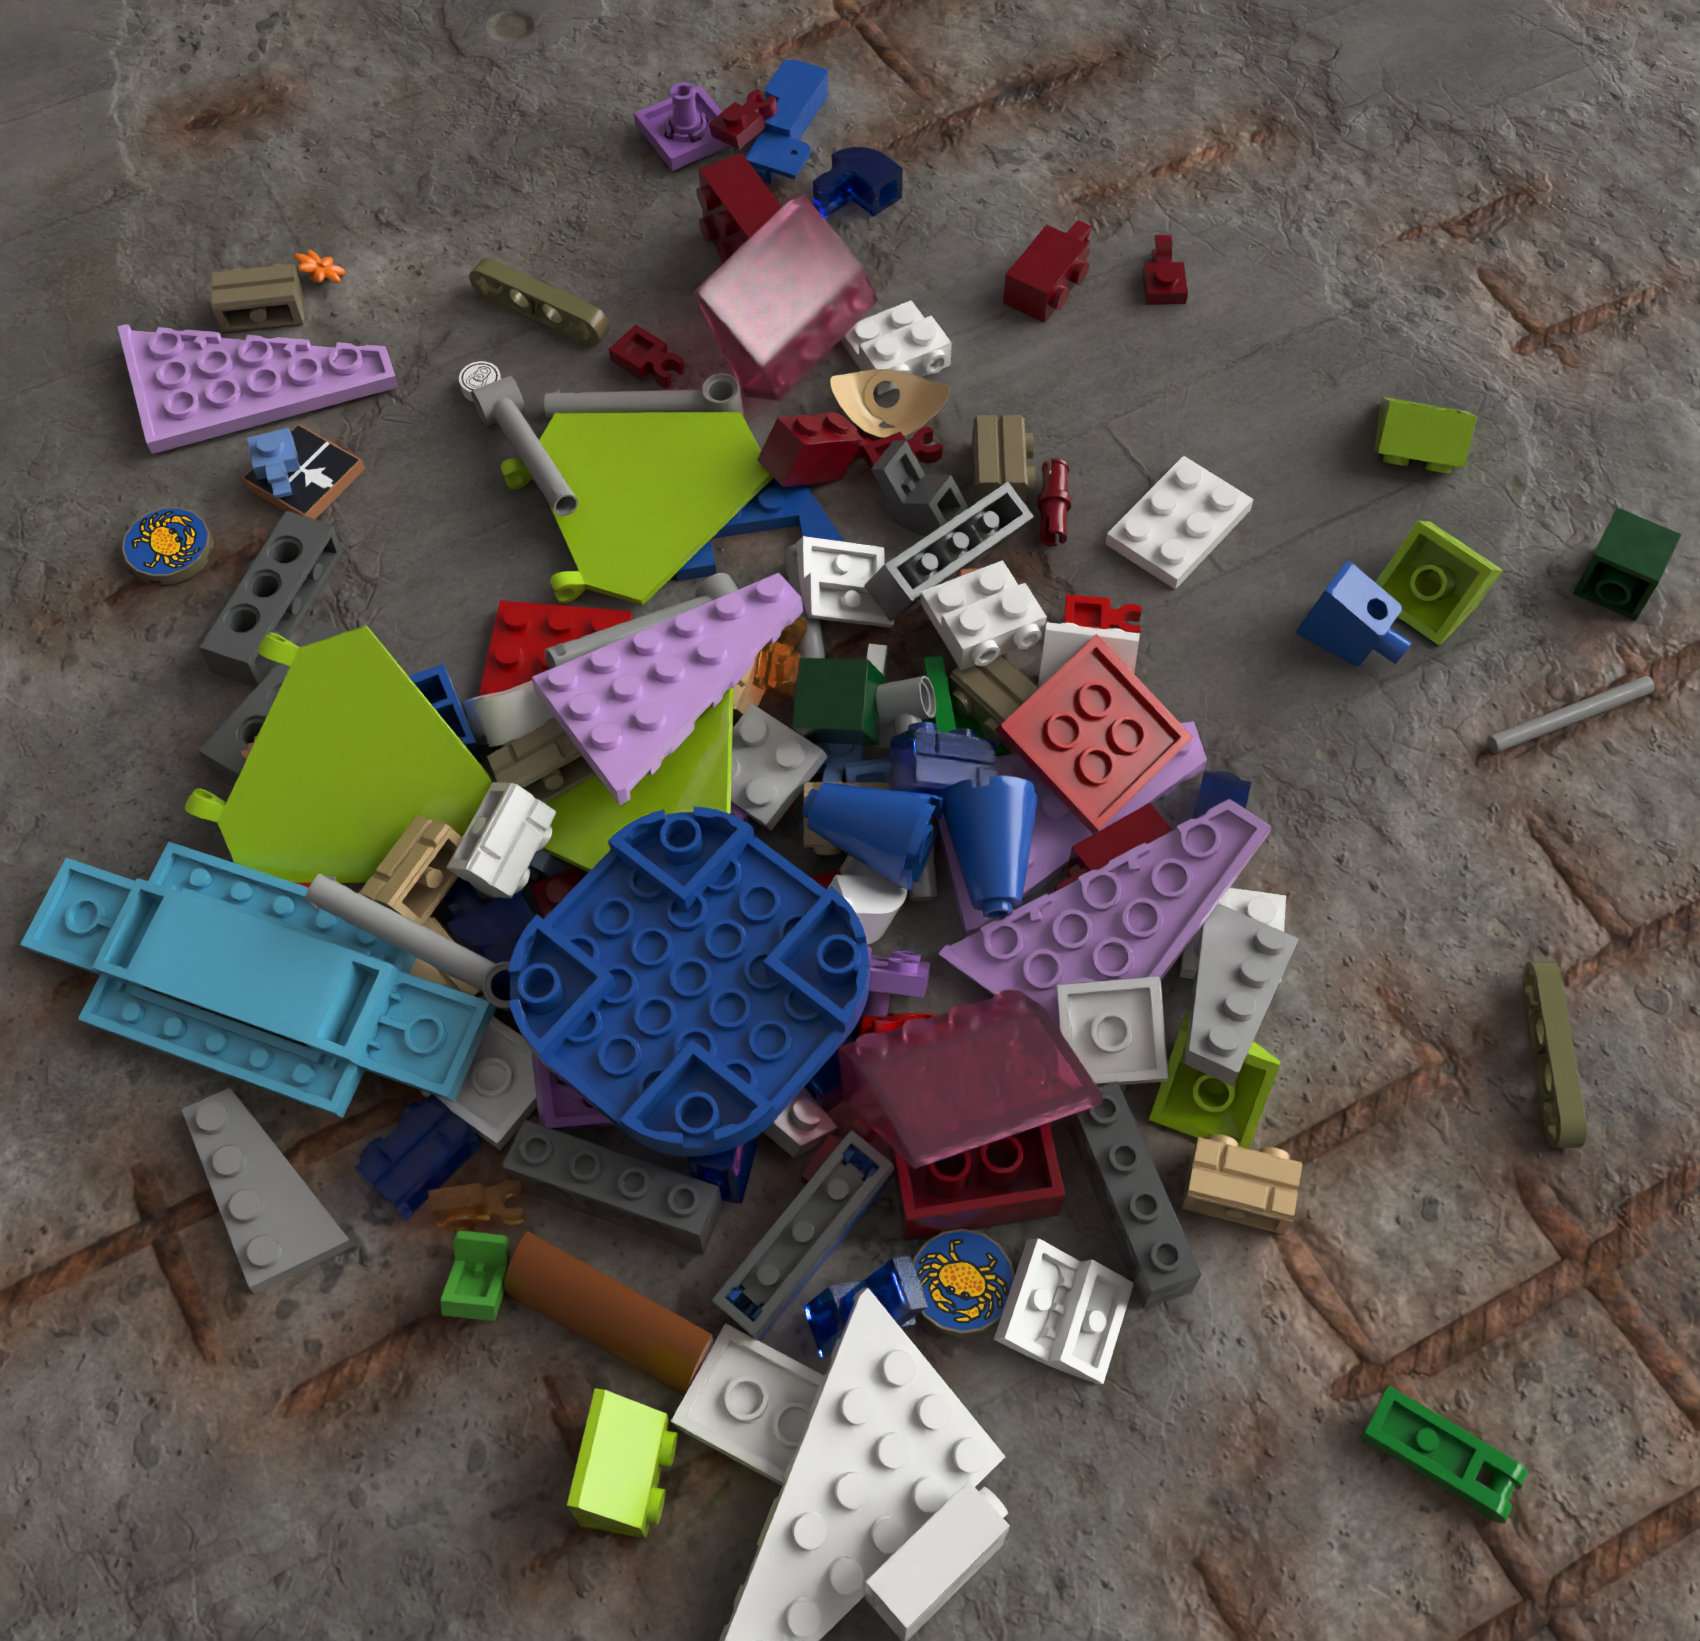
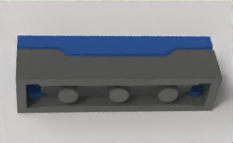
(804, 1235)

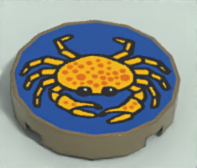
(167, 545)
(963, 1282)

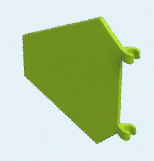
(645, 493)
(342, 765)
(689, 777)

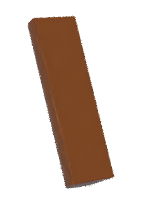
(607, 1313)

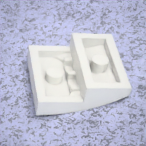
(834, 581)
(1064, 1311)

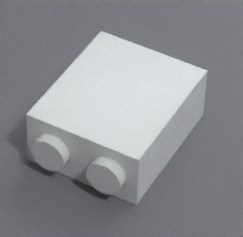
(937, 1560)

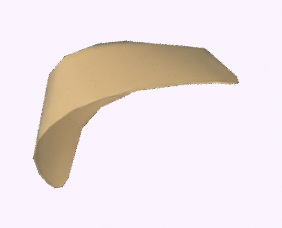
(916, 405)

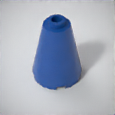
(877, 827)
(992, 839)

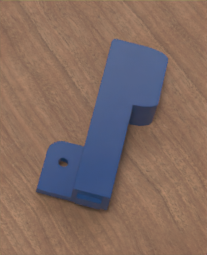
(798, 95)

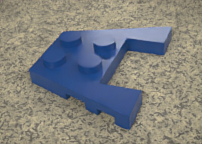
(768, 510)

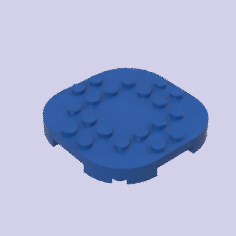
(690, 982)

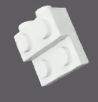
(899, 342)
(984, 615)

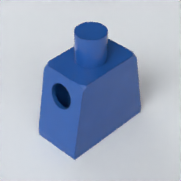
(1355, 619)

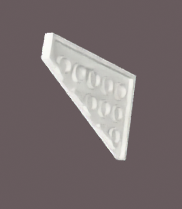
(869, 1472)

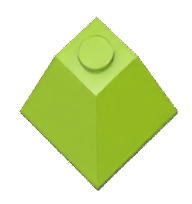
(1208, 1106)

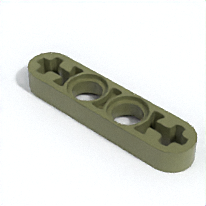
(539, 301)
(1554, 1055)

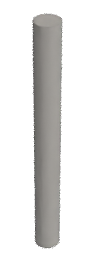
(1570, 714)

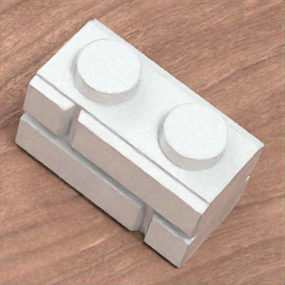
(502, 840)

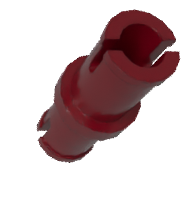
(1054, 502)

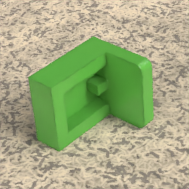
(476, 1276)

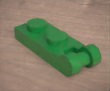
(1444, 1453)

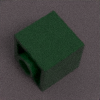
(1627, 564)
(837, 701)

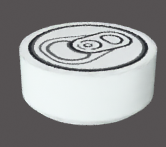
(477, 375)

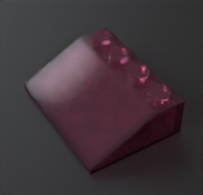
(784, 300)
(965, 1077)

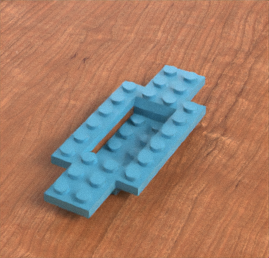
(261, 957)

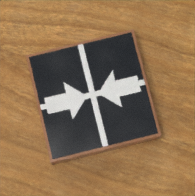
(322, 475)

